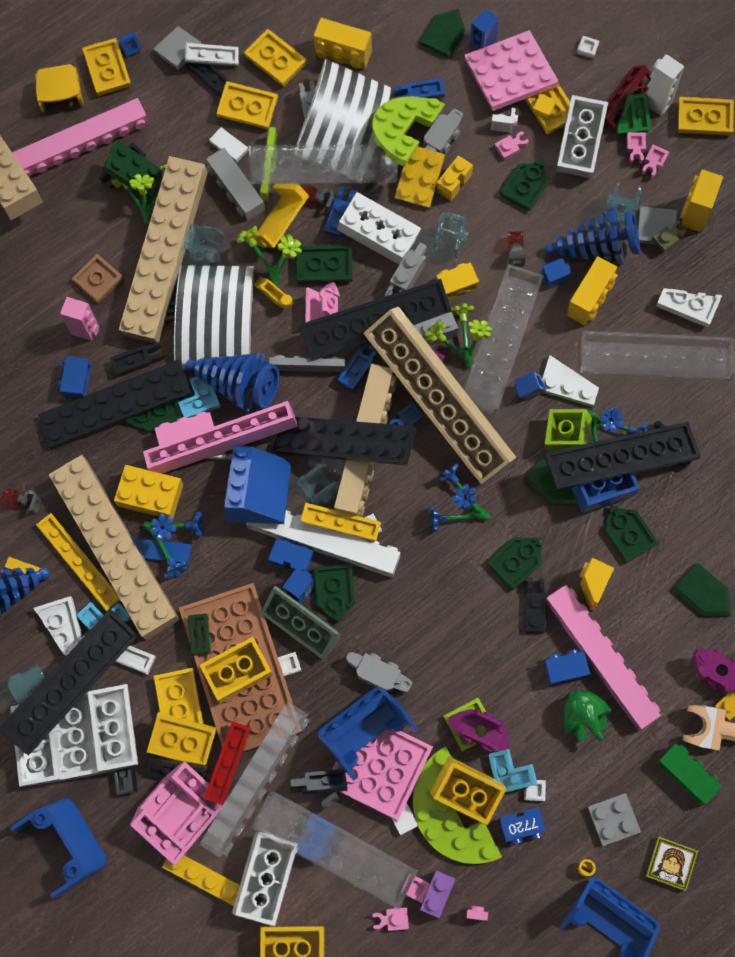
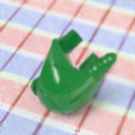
(585, 709)

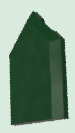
(443, 32)
(526, 184)
(152, 419)
(541, 482)
(629, 533)
(516, 560)
(334, 590)
(704, 593)

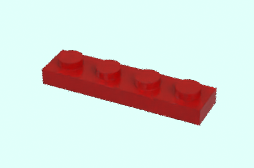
(227, 763)

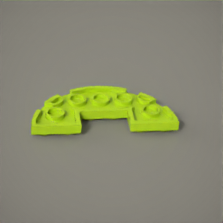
(395, 118)
(442, 825)

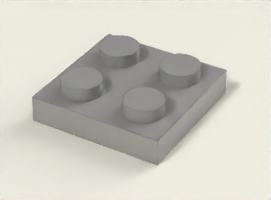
(614, 819)

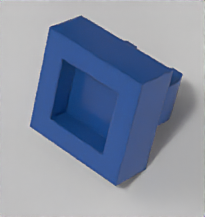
(129, 44)

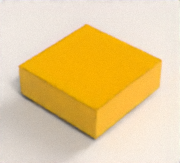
(544, 106)

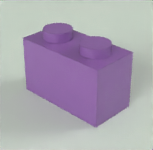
(437, 894)

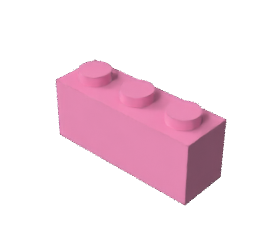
(79, 319)
(183, 427)

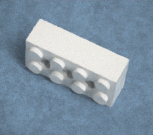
(591, 130)
(378, 217)
(251, 882)

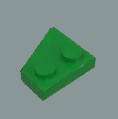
(634, 115)

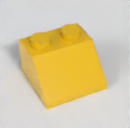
(594, 580)

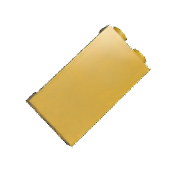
(281, 215)

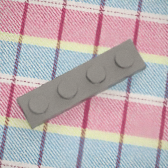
(299, 363)

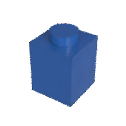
(556, 273)
(529, 386)

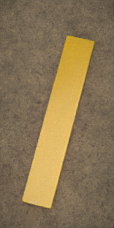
(78, 562)

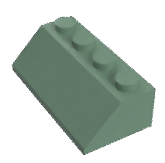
(300, 623)

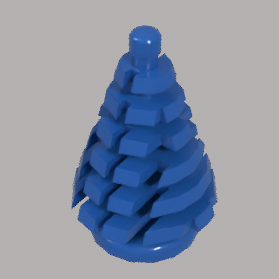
(601, 238)
(240, 378)
(10, 585)

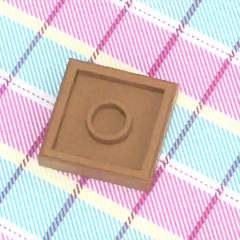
(97, 278)

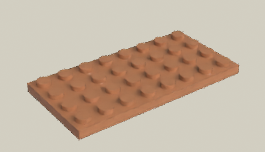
(232, 620)

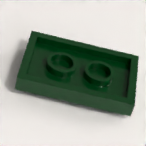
(125, 164)
(324, 264)

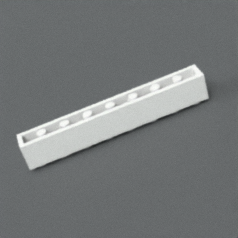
(334, 544)

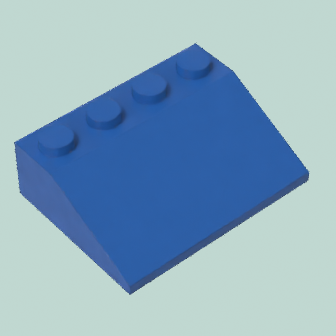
(257, 487)

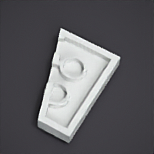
(693, 307)
(568, 384)
(61, 622)

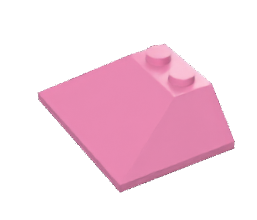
(175, 813)

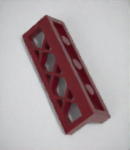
(632, 81)

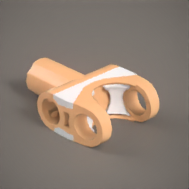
(713, 727)

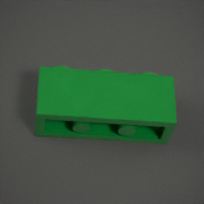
(689, 774)

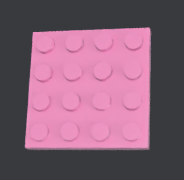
(511, 70)
(387, 772)

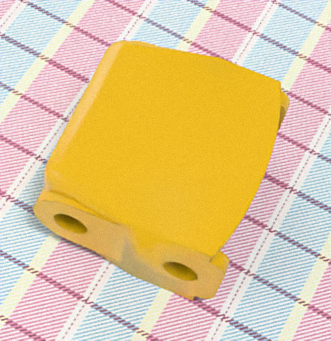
(57, 85)

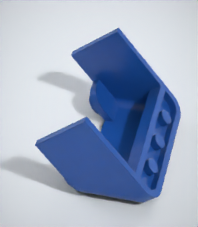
(361, 725)
(77, 837)
(615, 918)

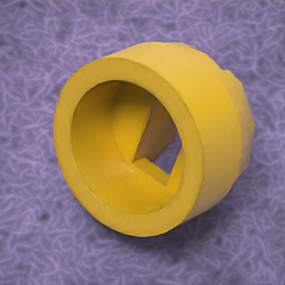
(588, 865)

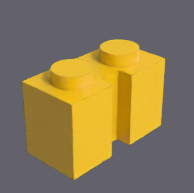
(450, 181)
(459, 280)

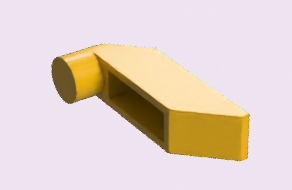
(273, 293)

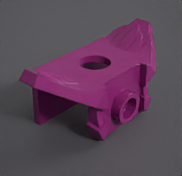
(706, 664)
(465, 723)

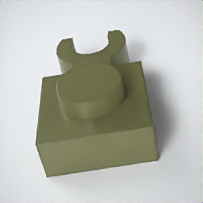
(667, 238)

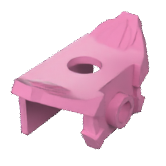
(321, 303)

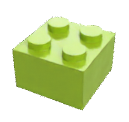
(567, 428)

